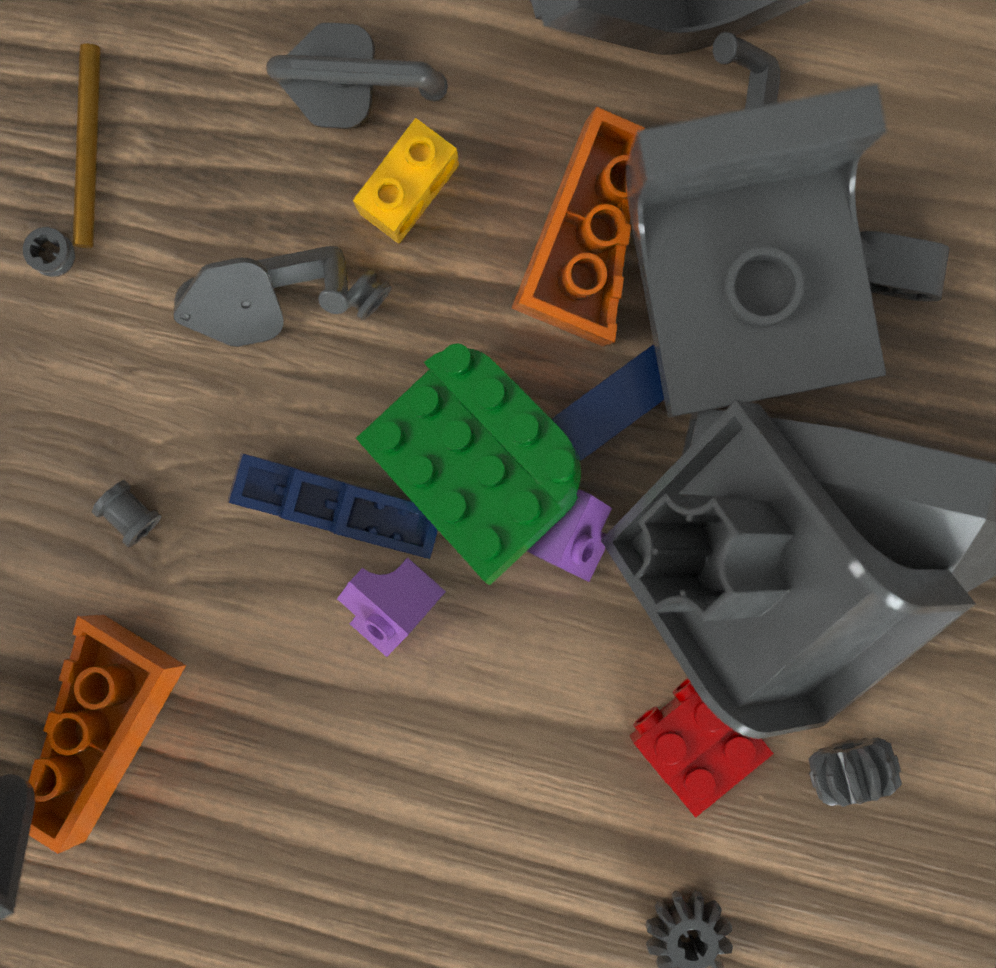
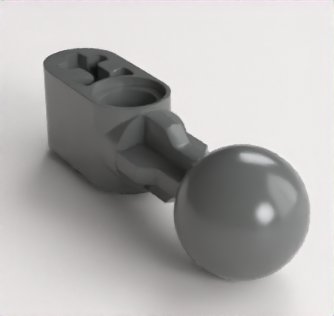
(905, 266)

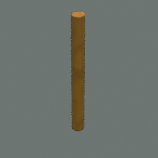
(86, 146)

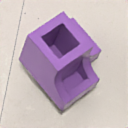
(576, 538)
(389, 604)

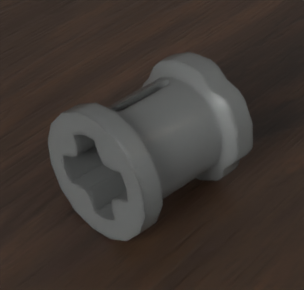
(126, 513)

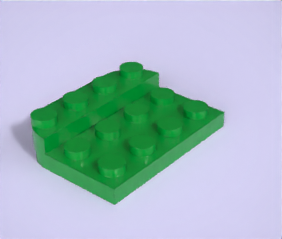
(477, 459)

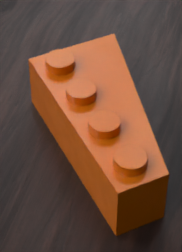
(582, 247)
(100, 719)

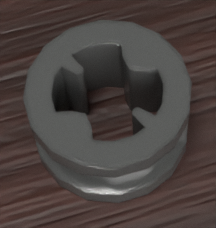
(63, 260)
(368, 294)

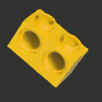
(407, 180)

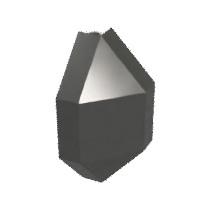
(901, 497)

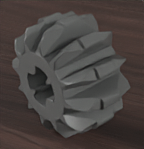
(855, 772)
(686, 916)

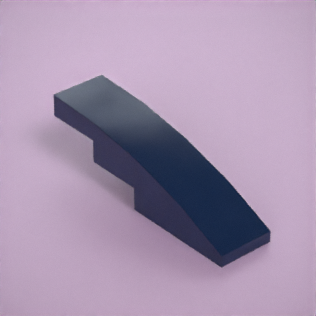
(612, 404)
(332, 506)

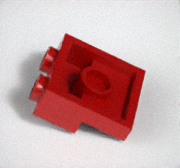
(696, 749)

